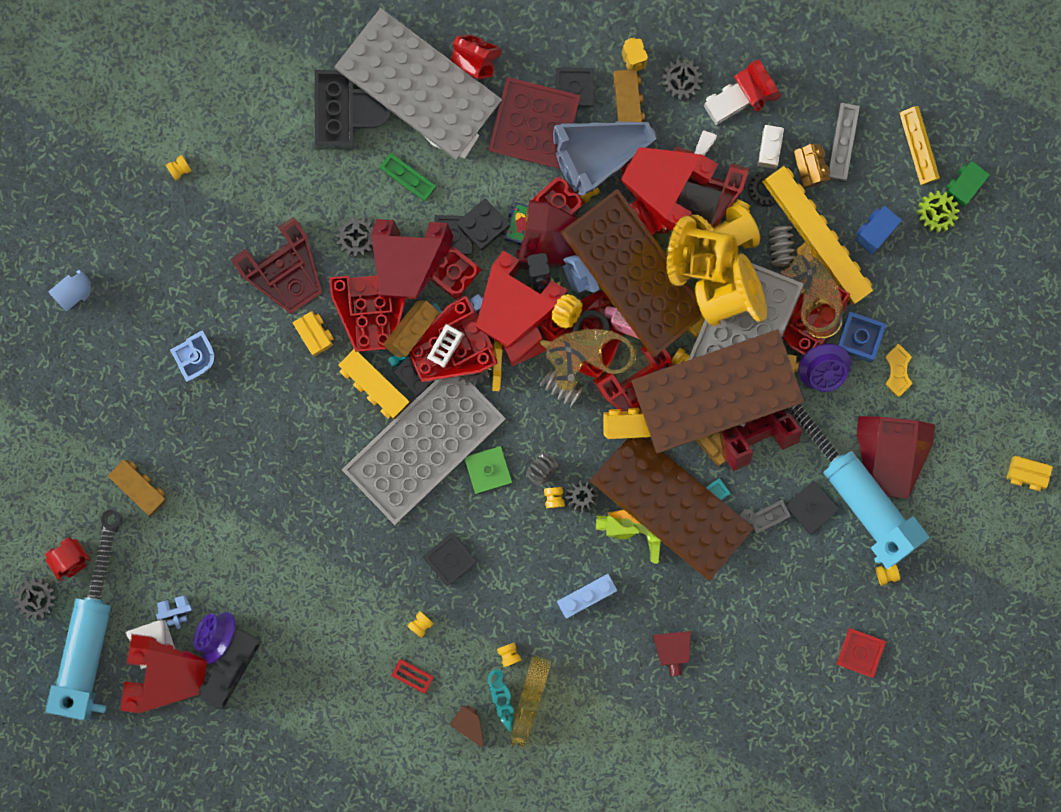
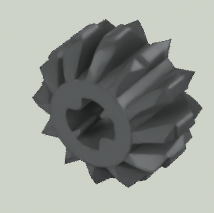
(542, 469)
(576, 492)

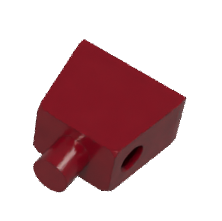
(673, 650)

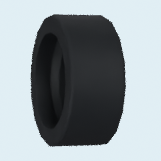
(594, 314)

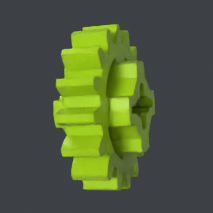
(945, 213)

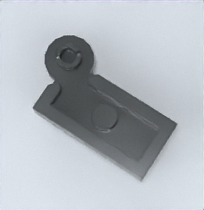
(766, 517)

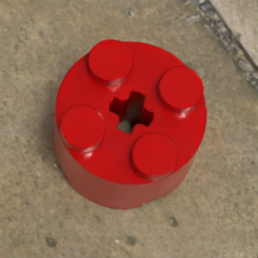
(67, 558)

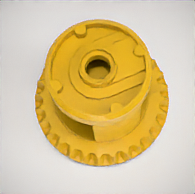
(738, 223)
(686, 261)
(735, 296)

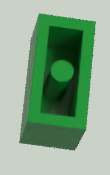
(967, 183)

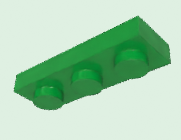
(407, 177)

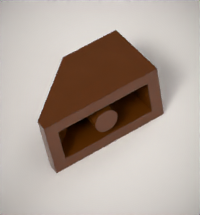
(468, 724)

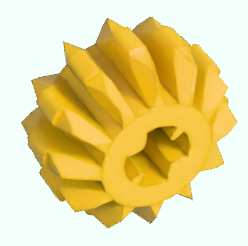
(567, 311)

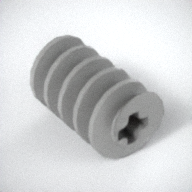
(781, 247)
(570, 395)

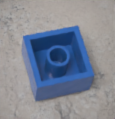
(879, 228)
(861, 336)

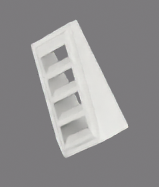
(705, 142)
(443, 336)

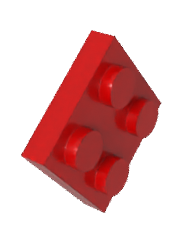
(860, 652)

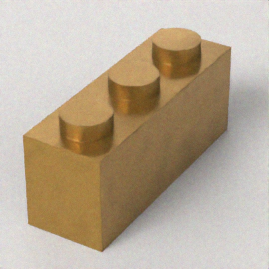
(628, 96)
(411, 328)
(138, 487)

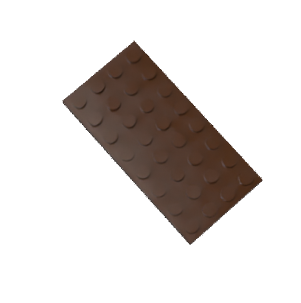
(633, 272)
(717, 391)
(672, 505)

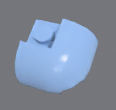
(578, 275)
(71, 290)
(194, 356)

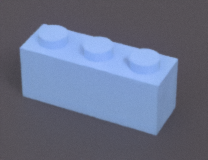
(586, 596)

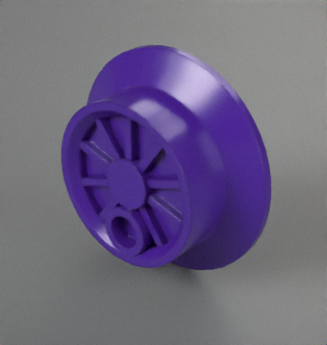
(825, 367)
(214, 635)

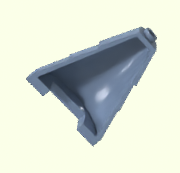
(598, 150)

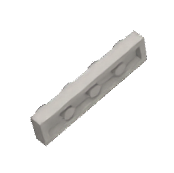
(843, 141)

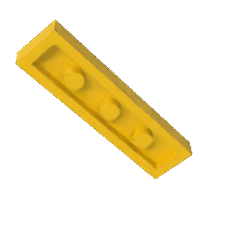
(919, 145)

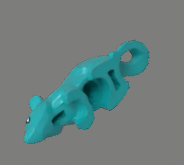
(501, 697)

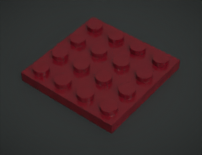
(528, 121)

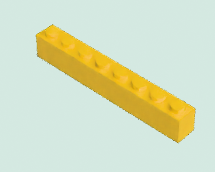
(817, 235)

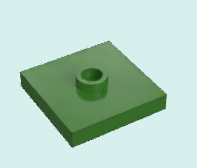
(488, 470)

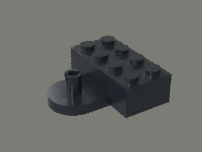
(340, 109)
(229, 670)

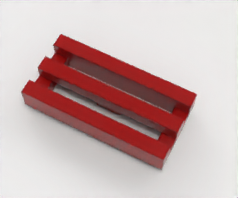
(397, 668)

